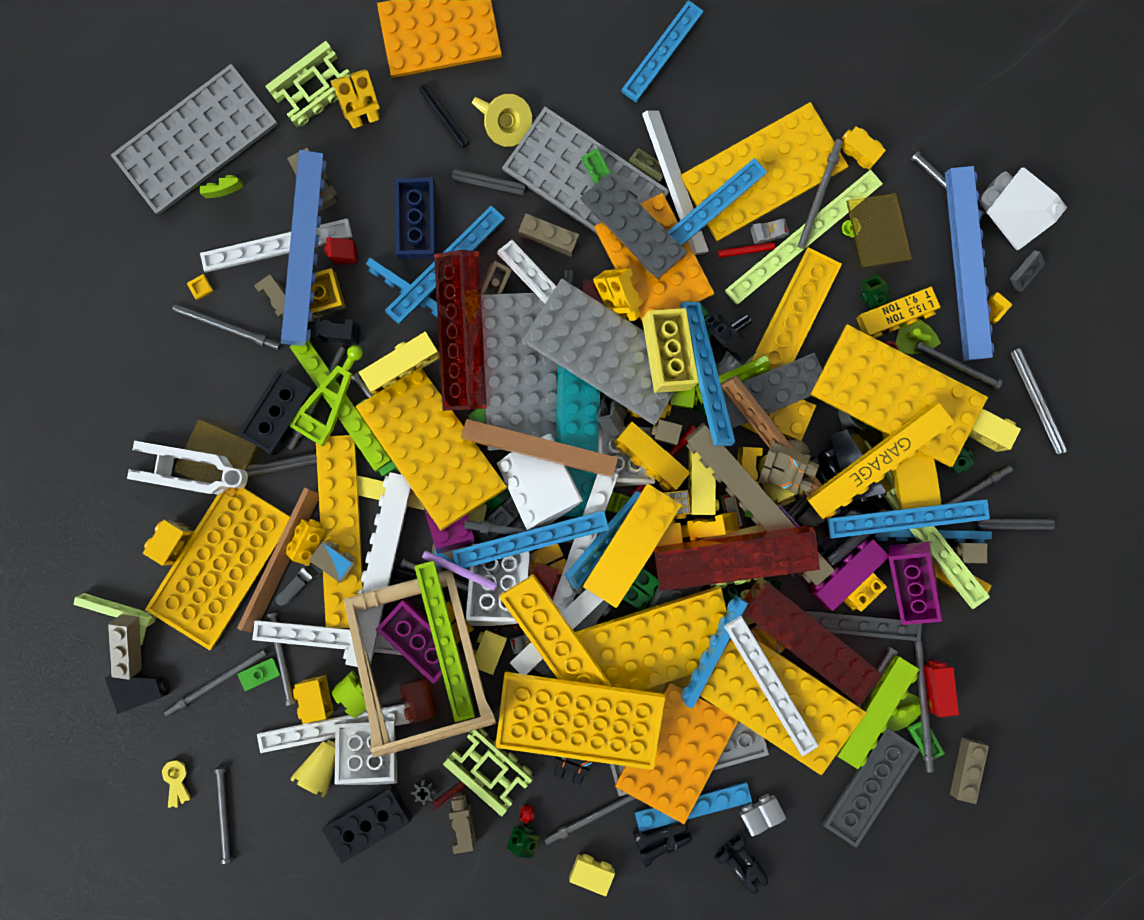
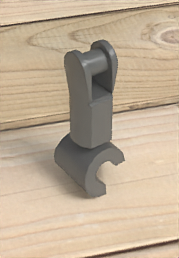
(307, 575)

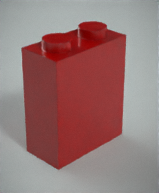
(941, 689)

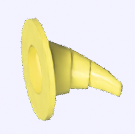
(505, 118)

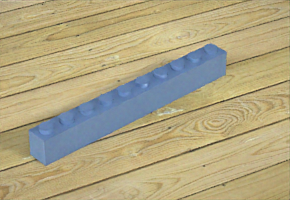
(301, 251)
(968, 263)

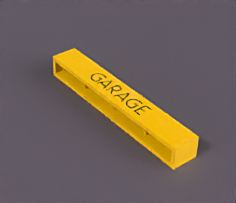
(880, 459)

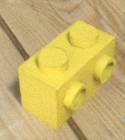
(489, 650)
(592, 874)

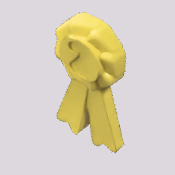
(174, 773)

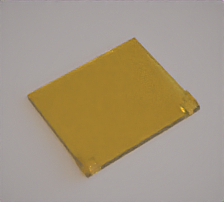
(878, 230)
(215, 441)

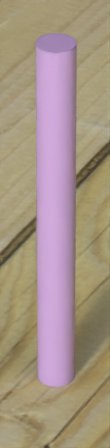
(459, 570)

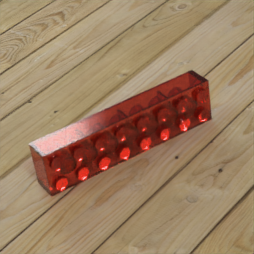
(460, 330)
(736, 558)
(810, 641)

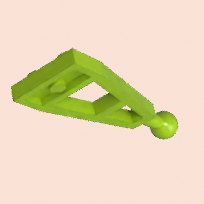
(309, 425)

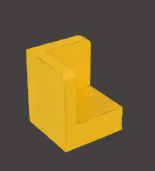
(998, 307)

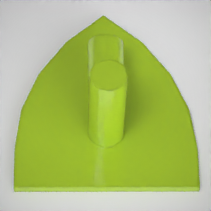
(910, 335)
(906, 714)

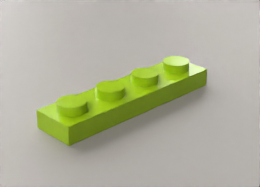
(743, 372)

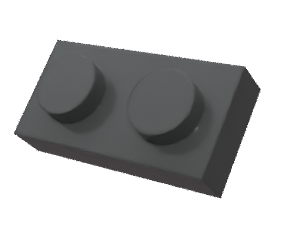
(1027, 271)

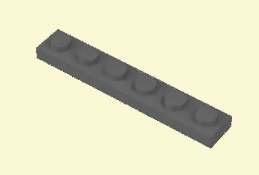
(867, 626)

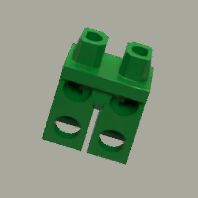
(637, 597)

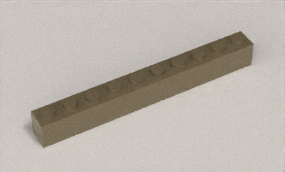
(749, 493)

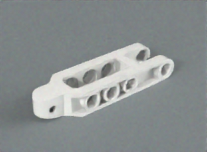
(231, 476)

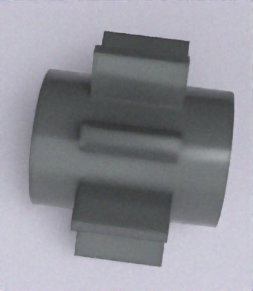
(419, 795)

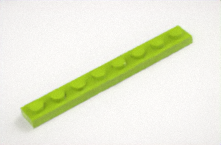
(348, 414)
(444, 641)

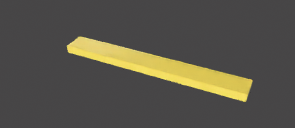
(374, 489)

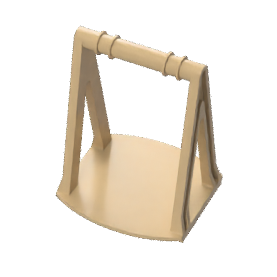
(380, 737)

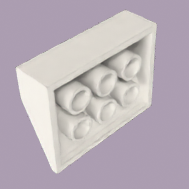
(539, 488)
(484, 604)

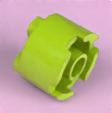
(351, 695)

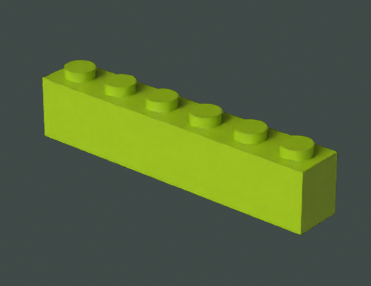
(879, 708)

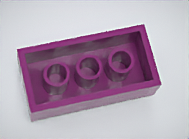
(452, 537)
(849, 574)
(915, 583)
(411, 635)

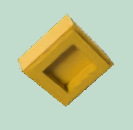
(200, 287)

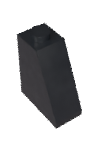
(136, 691)

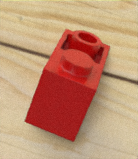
(341, 251)

